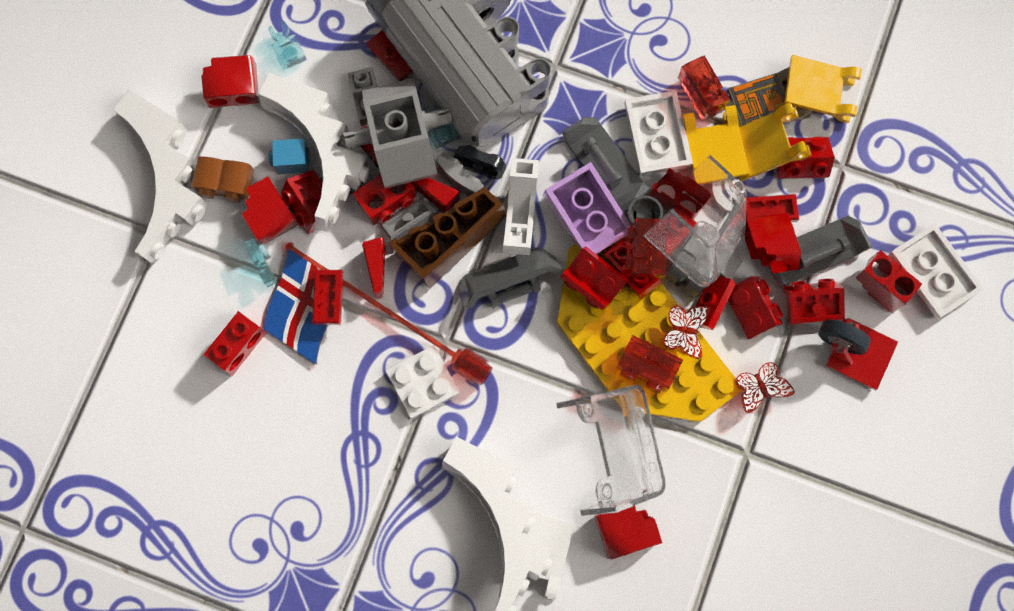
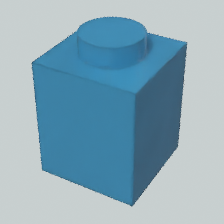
(289, 156)

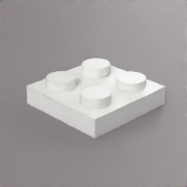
(422, 382)

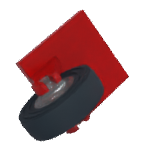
(857, 350)

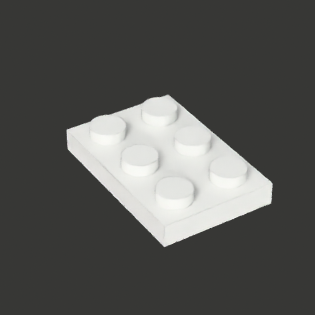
(658, 133)
(940, 269)

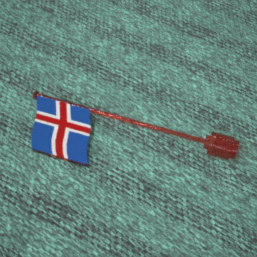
(292, 308)

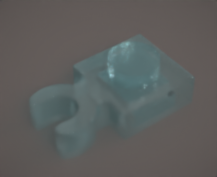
(287, 47)
(443, 134)
(259, 256)

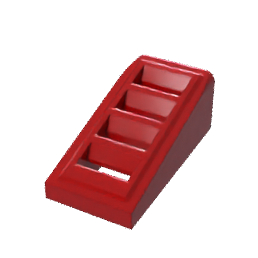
(437, 193)
(375, 258)

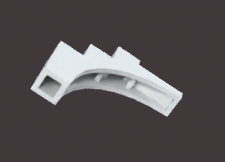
(310, 112)
(172, 171)
(488, 480)

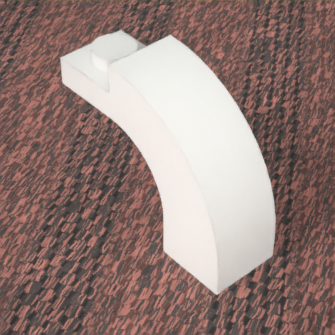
(521, 206)

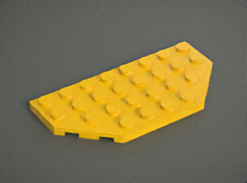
(603, 335)

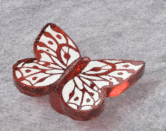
(685, 330)
(761, 386)

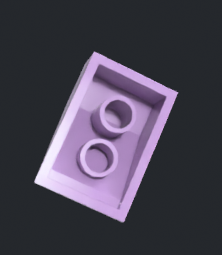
(587, 209)

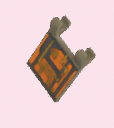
(762, 98)

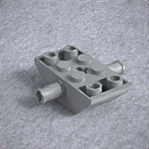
(402, 151)

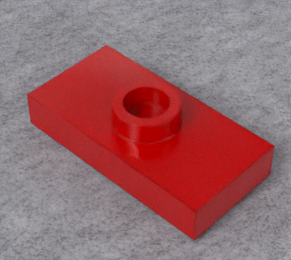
(389, 56)
(772, 205)
(327, 297)
(715, 297)

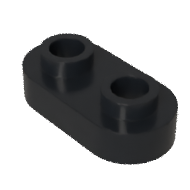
(480, 162)

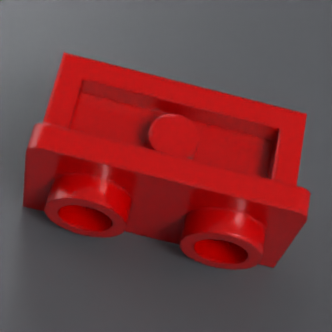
(815, 166)
(754, 307)

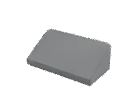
(412, 216)

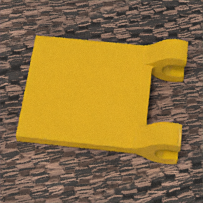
(819, 87)
(719, 141)
(767, 142)

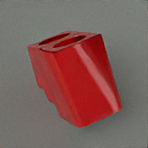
(230, 81)
(679, 184)
(267, 212)
(773, 242)
(895, 274)
(627, 532)

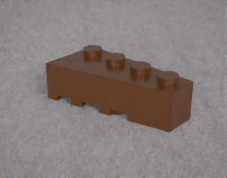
(449, 236)

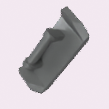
(593, 144)
(826, 248)
(506, 274)

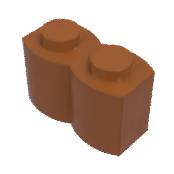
(222, 178)

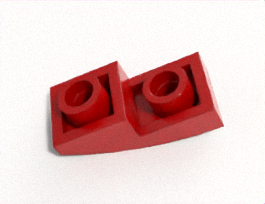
(616, 257)

